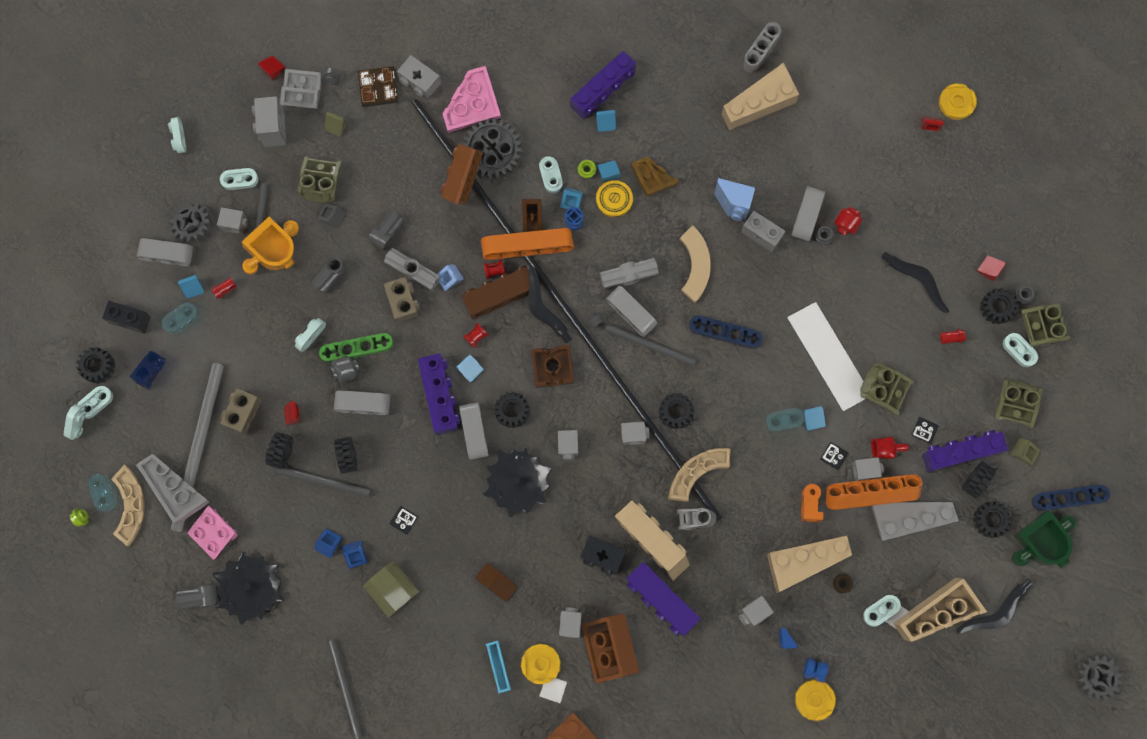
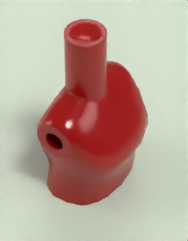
(886, 448)

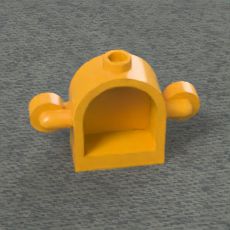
(270, 246)

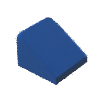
(327, 543)
(355, 554)
(785, 639)

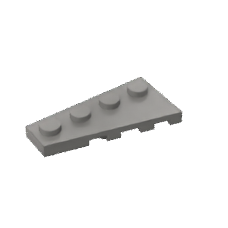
(171, 490)
(911, 517)

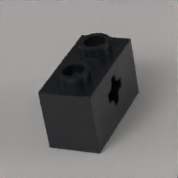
(126, 317)
(614, 554)

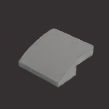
(301, 88)

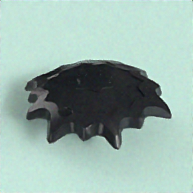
(517, 481)
(248, 587)

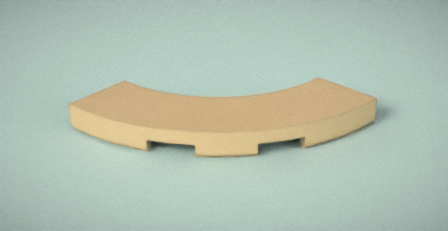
(700, 264)
(696, 467)
(133, 505)

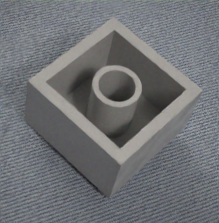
(269, 121)

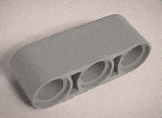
(765, 40)
(808, 213)
(164, 252)
(631, 311)
(362, 402)
(473, 431)

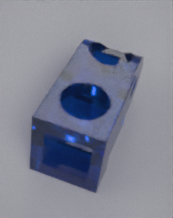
(148, 369)

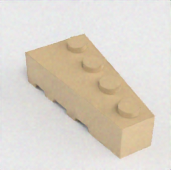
(762, 98)
(653, 539)
(801, 562)
(941, 610)

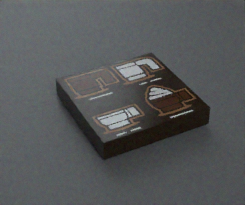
(378, 86)

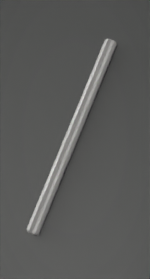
(201, 430)

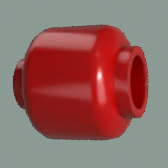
(848, 221)

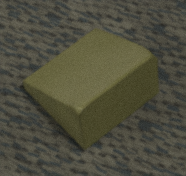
(334, 124)
(1025, 451)

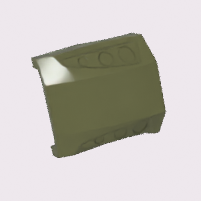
(318, 180)
(1045, 325)
(885, 387)
(1018, 402)
(390, 588)

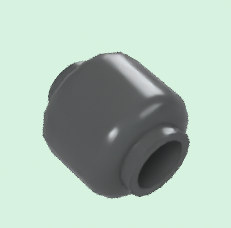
(343, 369)

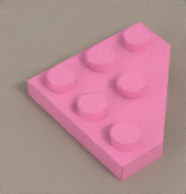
(472, 102)

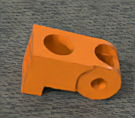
(809, 504)

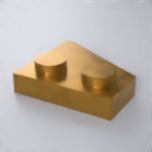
(651, 176)

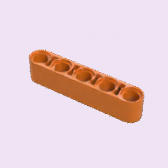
(527, 243)
(873, 492)

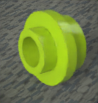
(586, 163)
(79, 517)

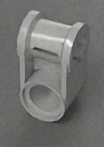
(692, 518)

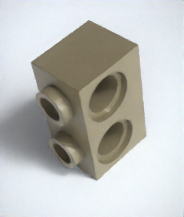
(397, 301)
(245, 413)

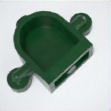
(1045, 541)

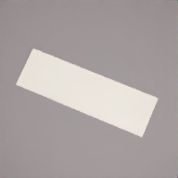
(828, 355)

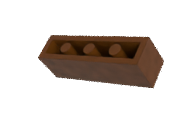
(497, 293)

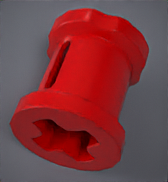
(493, 269)
(475, 335)

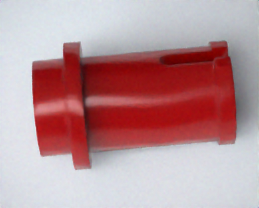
(223, 288)
(952, 336)

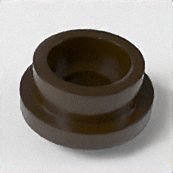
(849, 583)

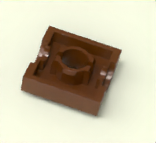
(563, 374)

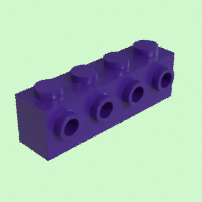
(603, 85)
(438, 394)
(964, 452)
(662, 599)

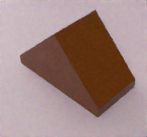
(532, 215)
(496, 582)

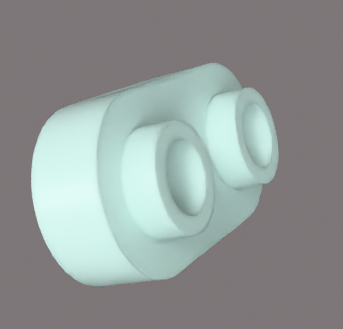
(178, 142)
(549, 174)
(240, 179)
(313, 330)
(1021, 348)
(94, 400)
(74, 421)
(881, 611)

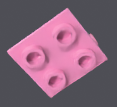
(212, 532)

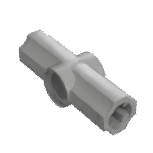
(403, 263)
(629, 273)

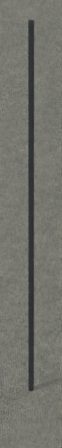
(572, 318)

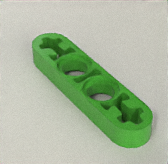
(356, 347)

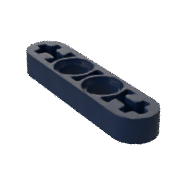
(726, 329)
(1071, 500)

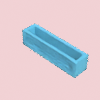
(498, 666)

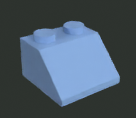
(734, 198)

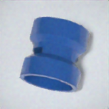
(574, 222)
(815, 670)

